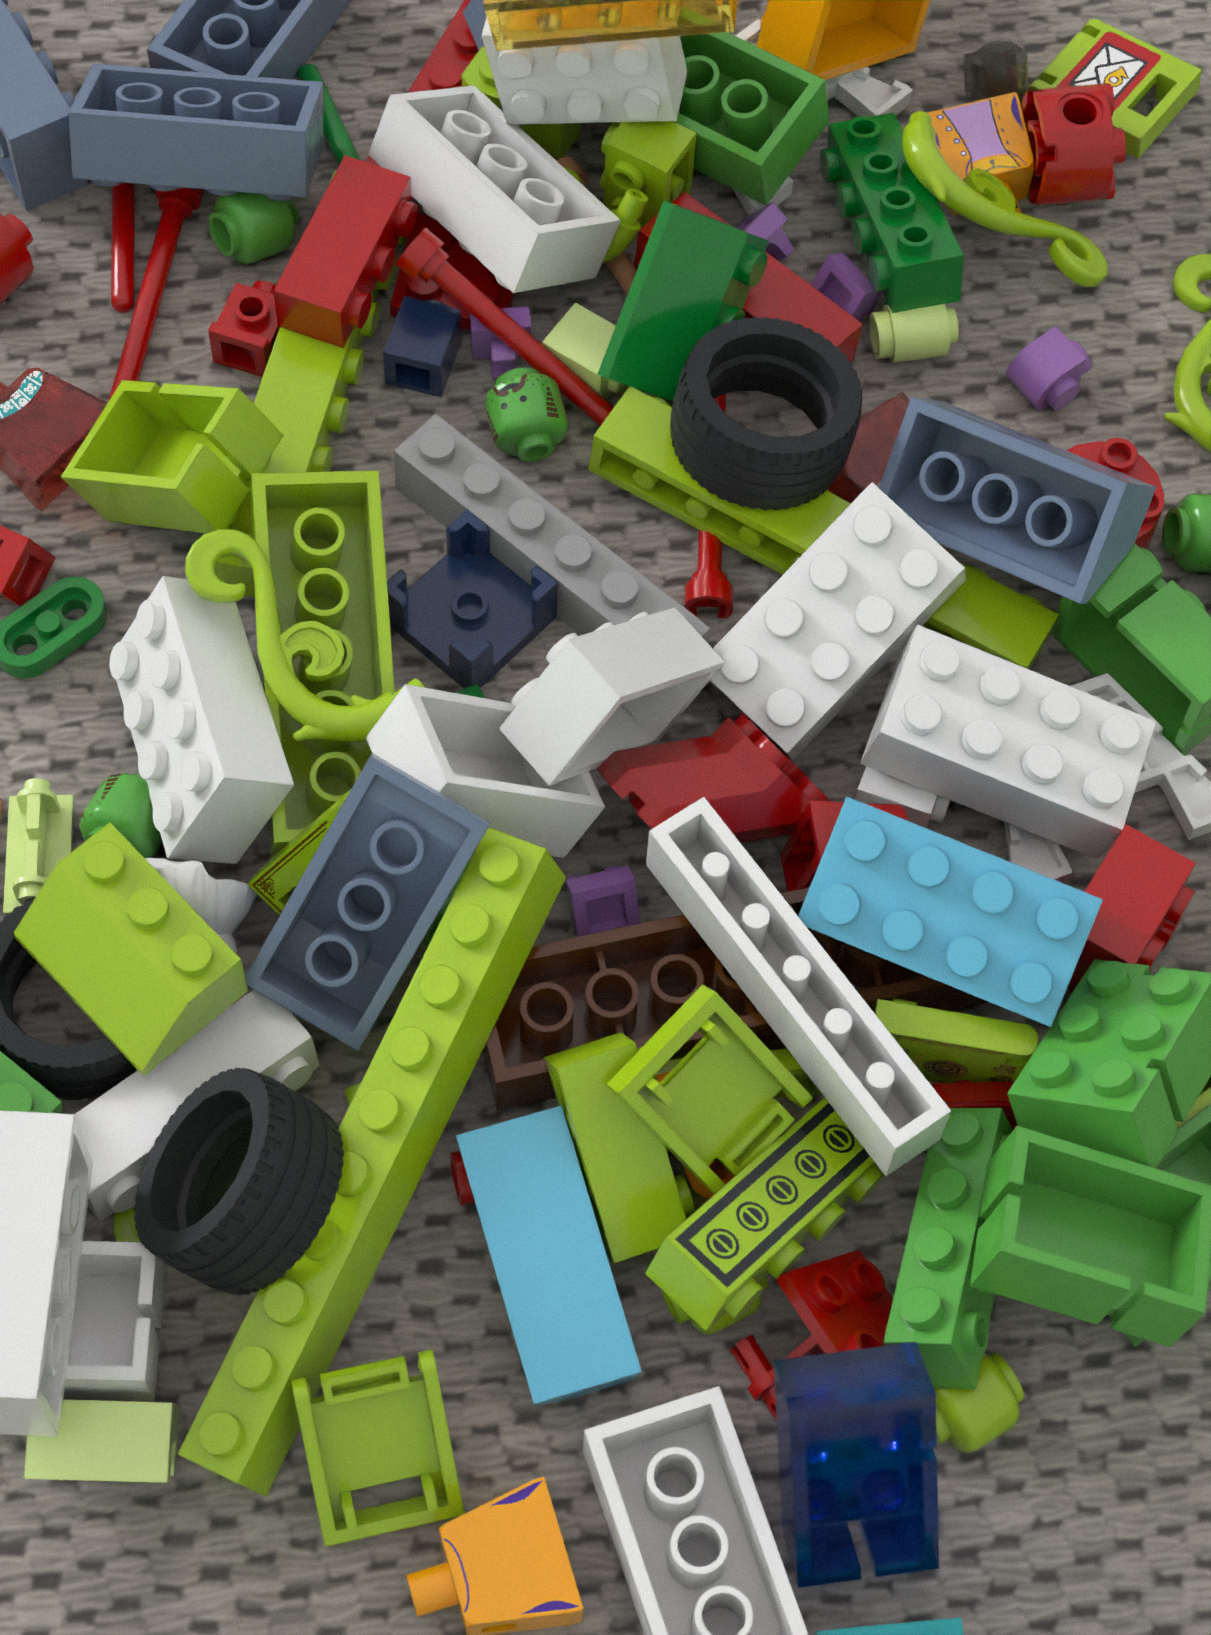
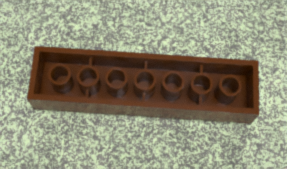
(636, 982)

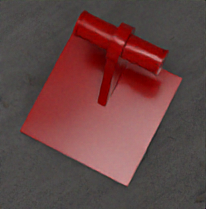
(841, 1306)

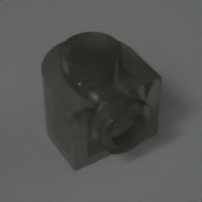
(996, 71)

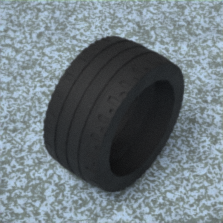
(782, 362)
(64, 1070)
(239, 1182)

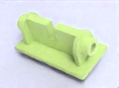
(36, 840)

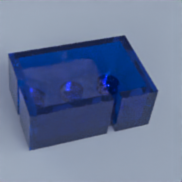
(857, 1448)

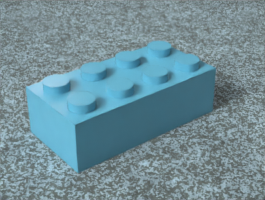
(949, 911)

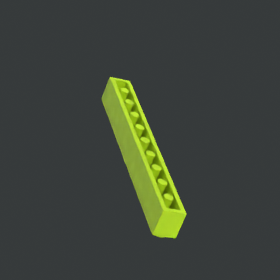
(386, 1147)

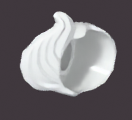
(217, 901)

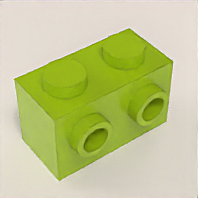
(648, 158)

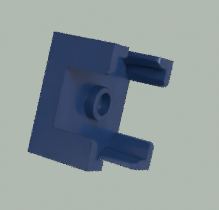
(471, 607)

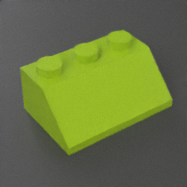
(130, 950)

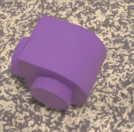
(1049, 370)

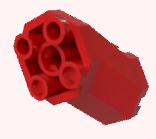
(736, 771)

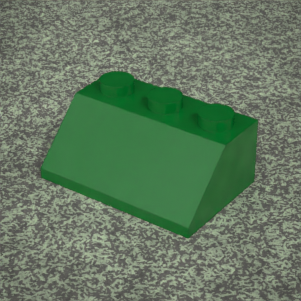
(685, 286)

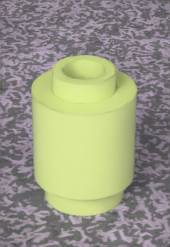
(913, 333)

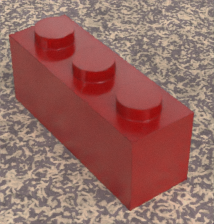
(345, 252)

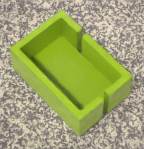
(172, 456)

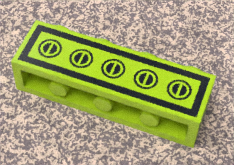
(763, 1217)

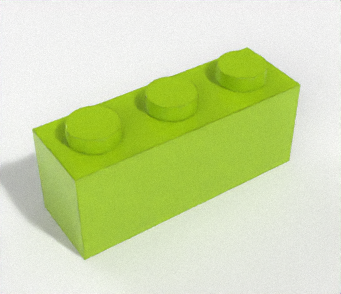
(619, 1157)

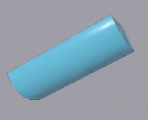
(549, 1257)

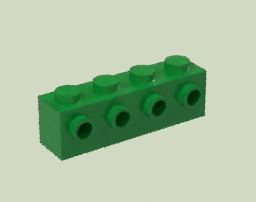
(892, 214)

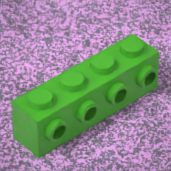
(933, 1286)

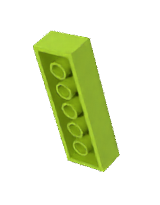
(330, 569)

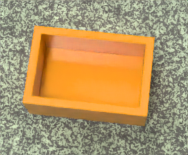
(840, 34)

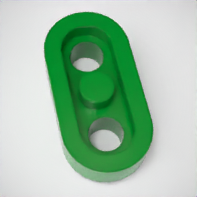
(45, 626)

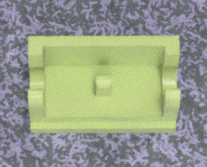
(107, 1443)

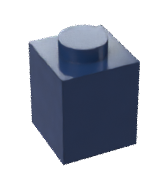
(422, 346)

